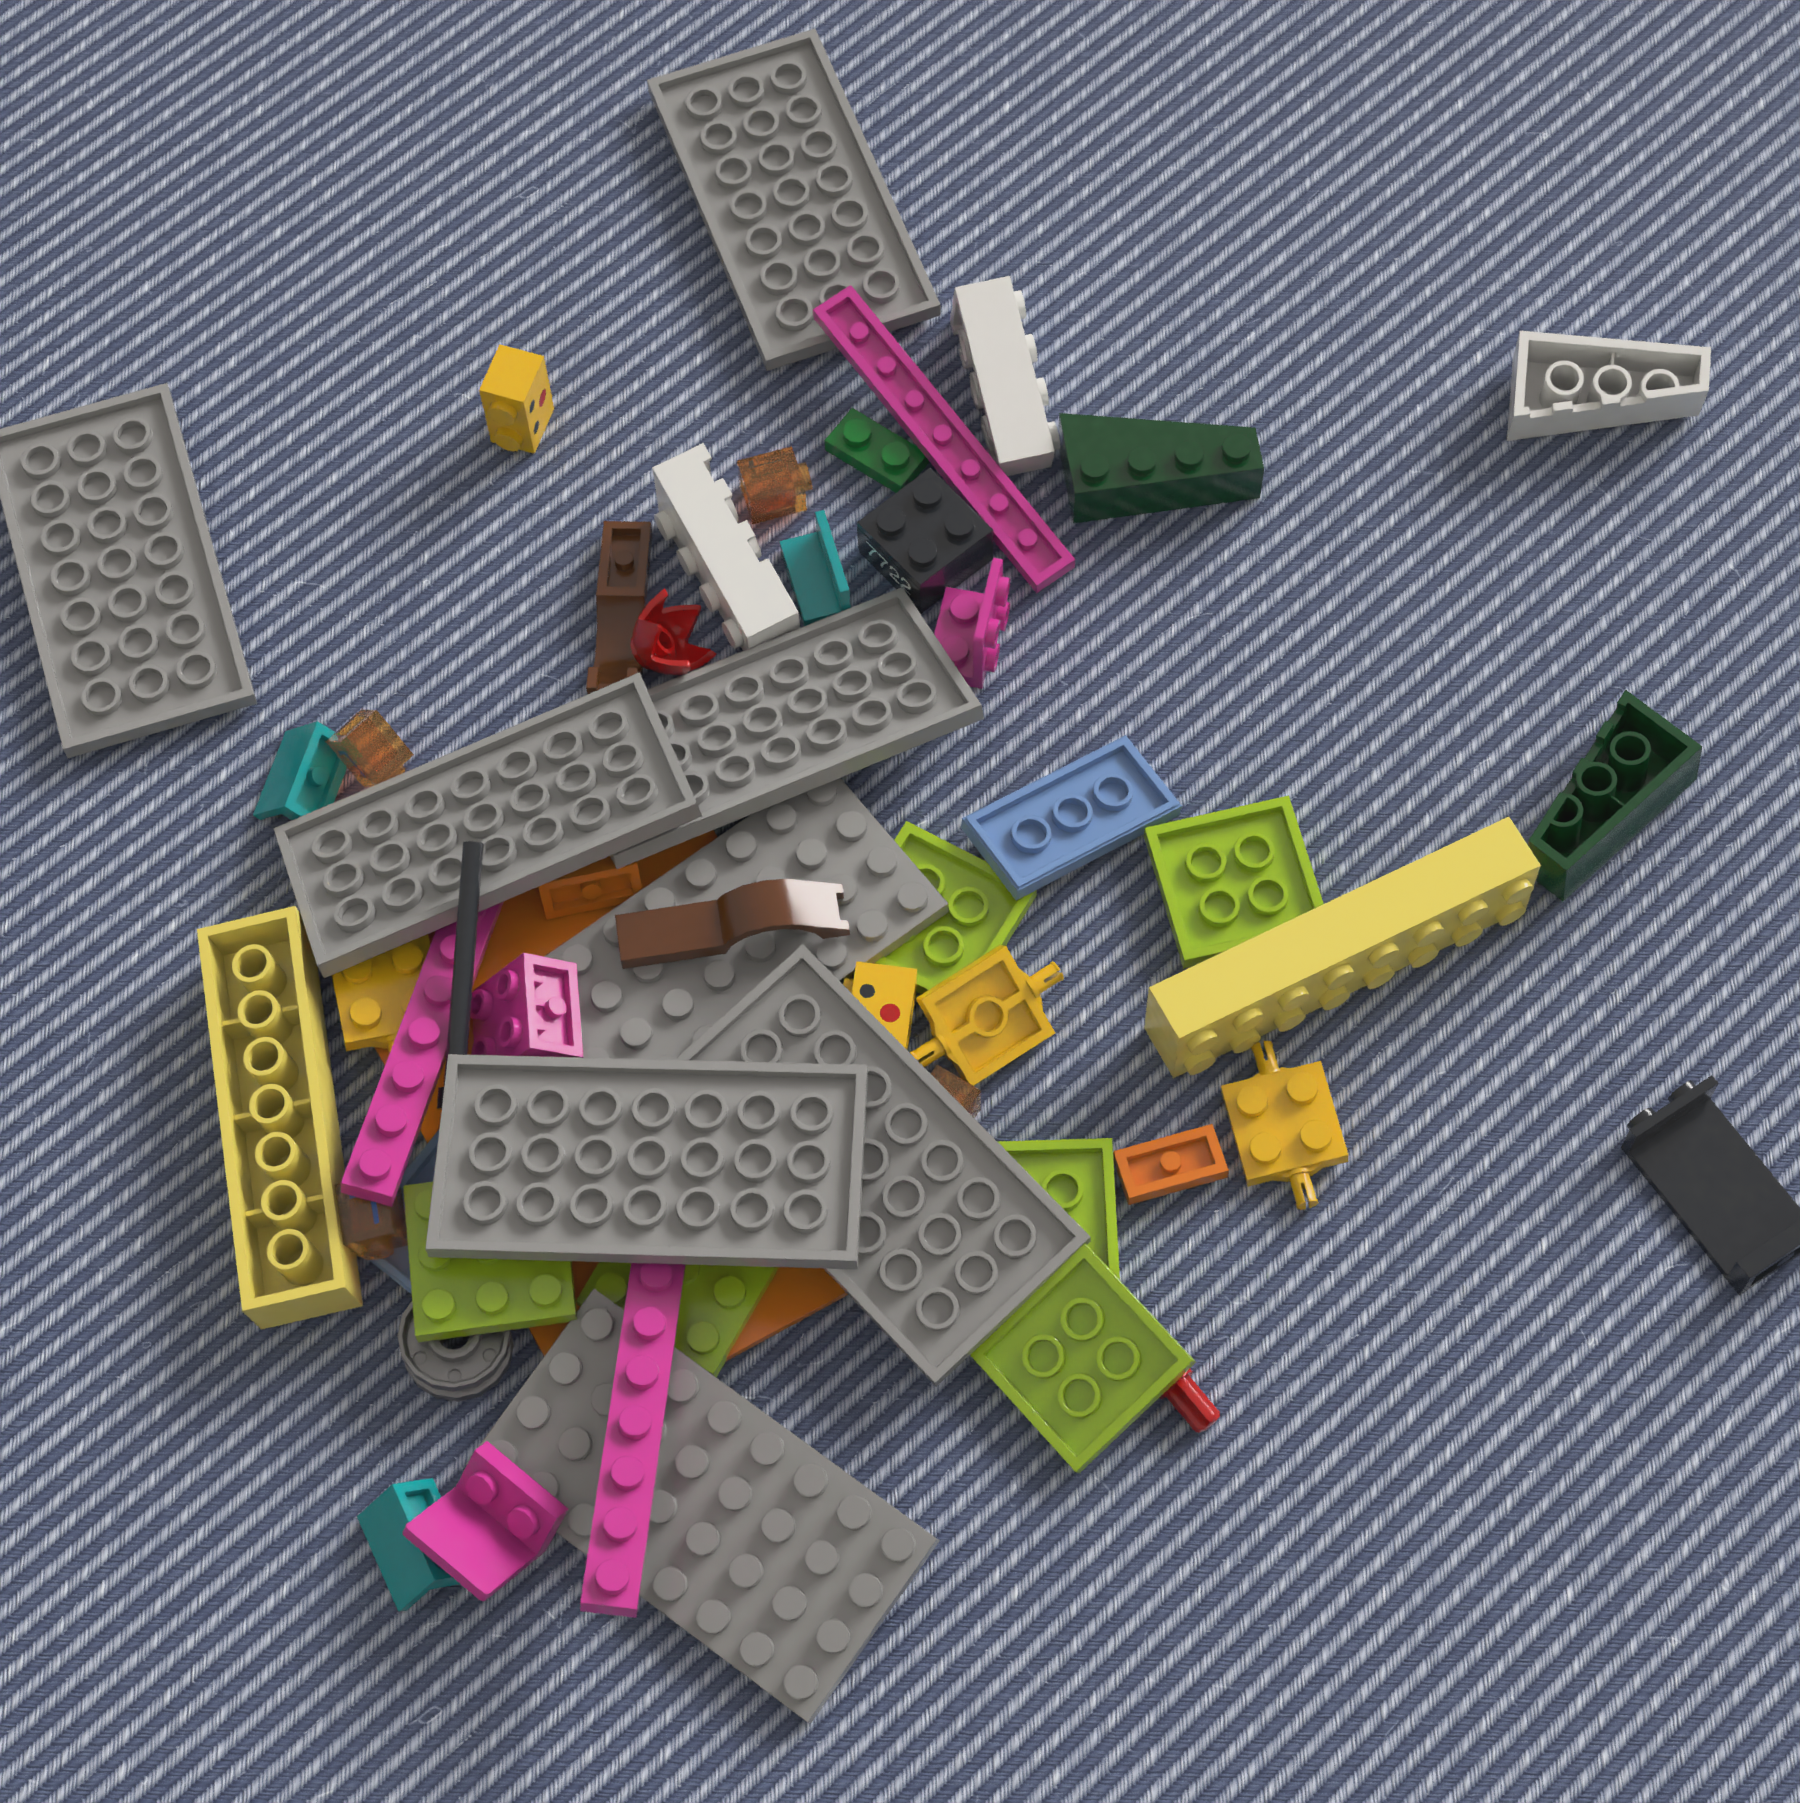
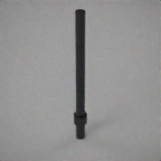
(464, 953)

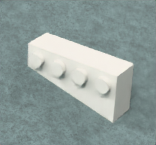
(1003, 377)
(1601, 383)
(721, 551)

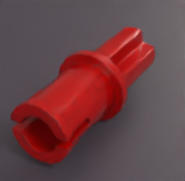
(1192, 1403)

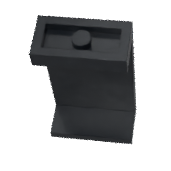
(1715, 1185)

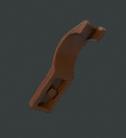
(619, 600)
(718, 924)

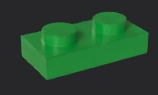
(875, 451)

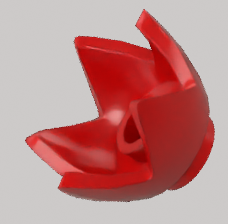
(663, 636)

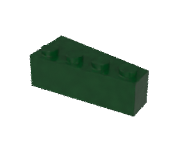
(1154, 465)
(1613, 794)

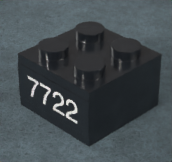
(925, 540)

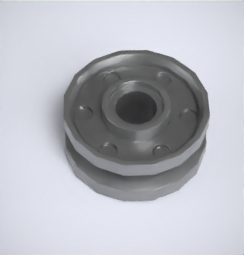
(457, 1372)

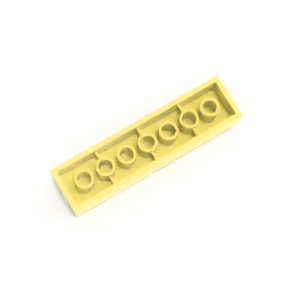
(1340, 948)
(277, 1118)

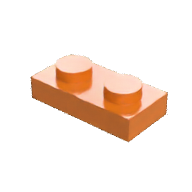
(590, 888)
(1170, 1164)

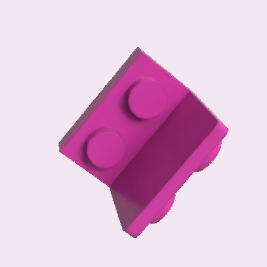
(971, 625)
(528, 1010)
(488, 1523)

